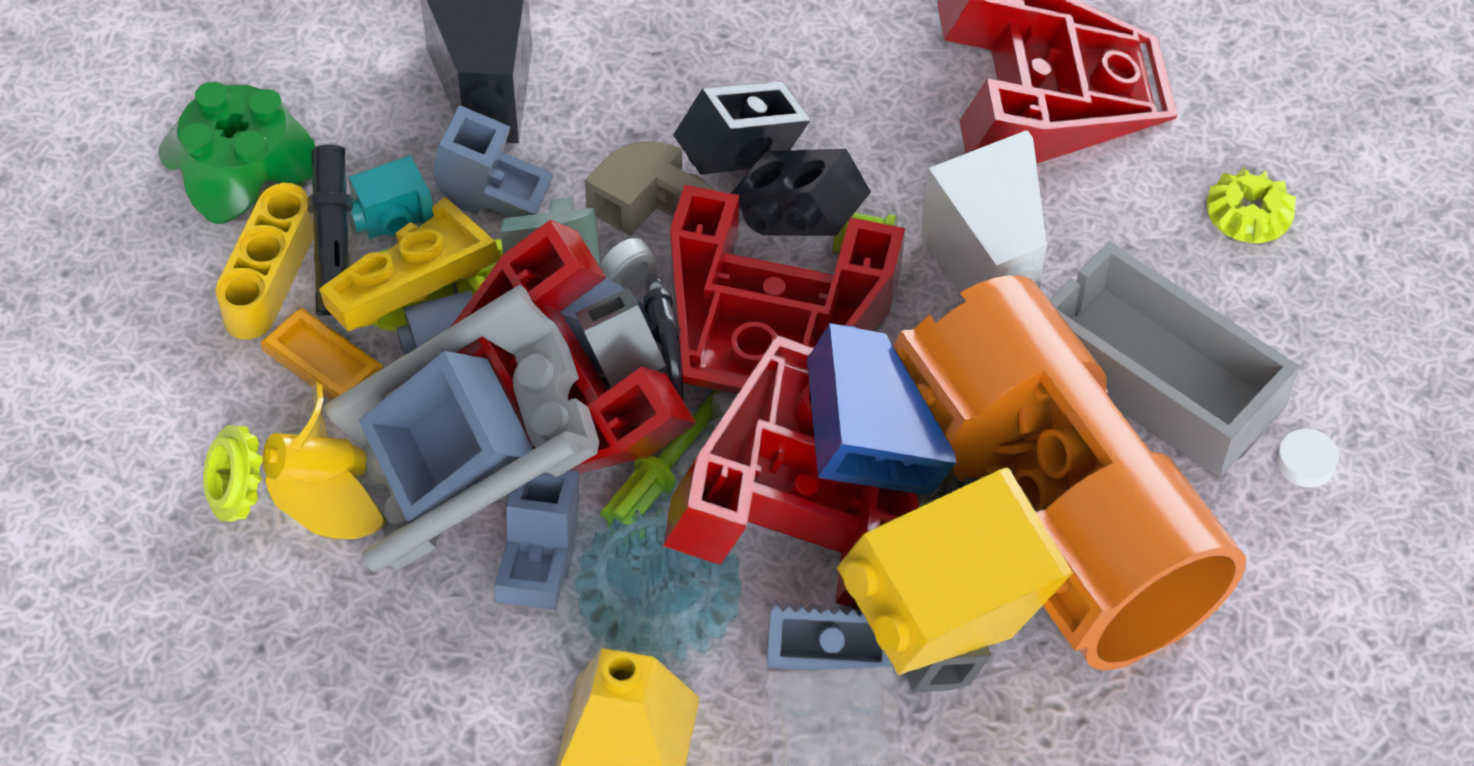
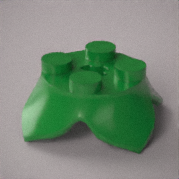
(232, 145)

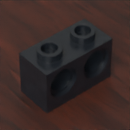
(801, 192)

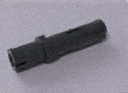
(329, 209)

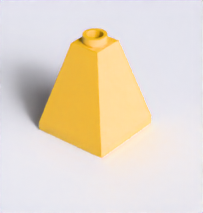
(628, 714)

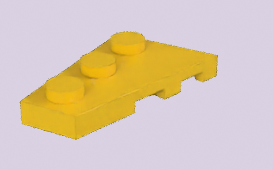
(420, 263)

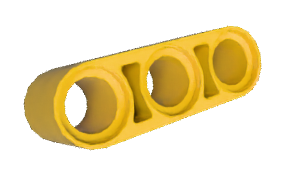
(265, 261)

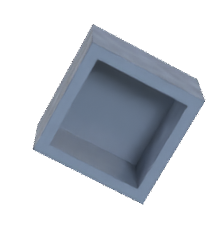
(443, 432)

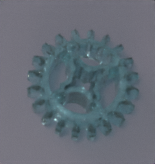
(635, 560)

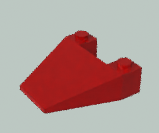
(1059, 74)
(556, 270)
(739, 304)
(765, 473)

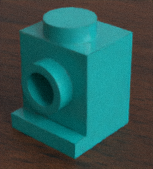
(389, 198)

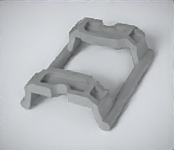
(541, 382)

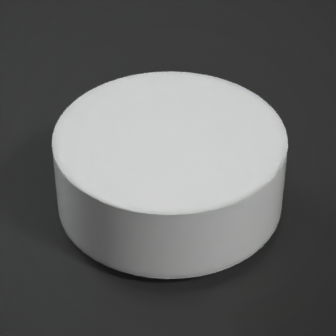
(629, 263)
(1307, 457)

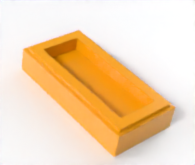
(319, 354)

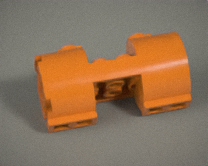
(1031, 398)

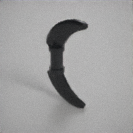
(664, 327)

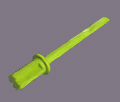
(653, 474)

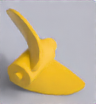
(317, 482)

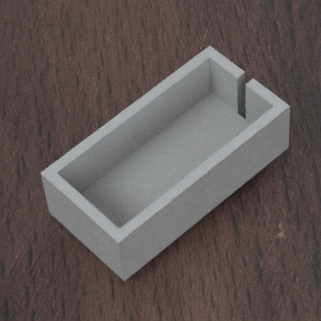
(1175, 359)

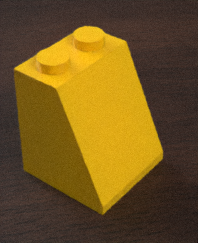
(954, 573)

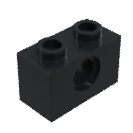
(737, 124)

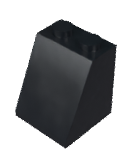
(482, 55)

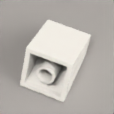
(987, 213)

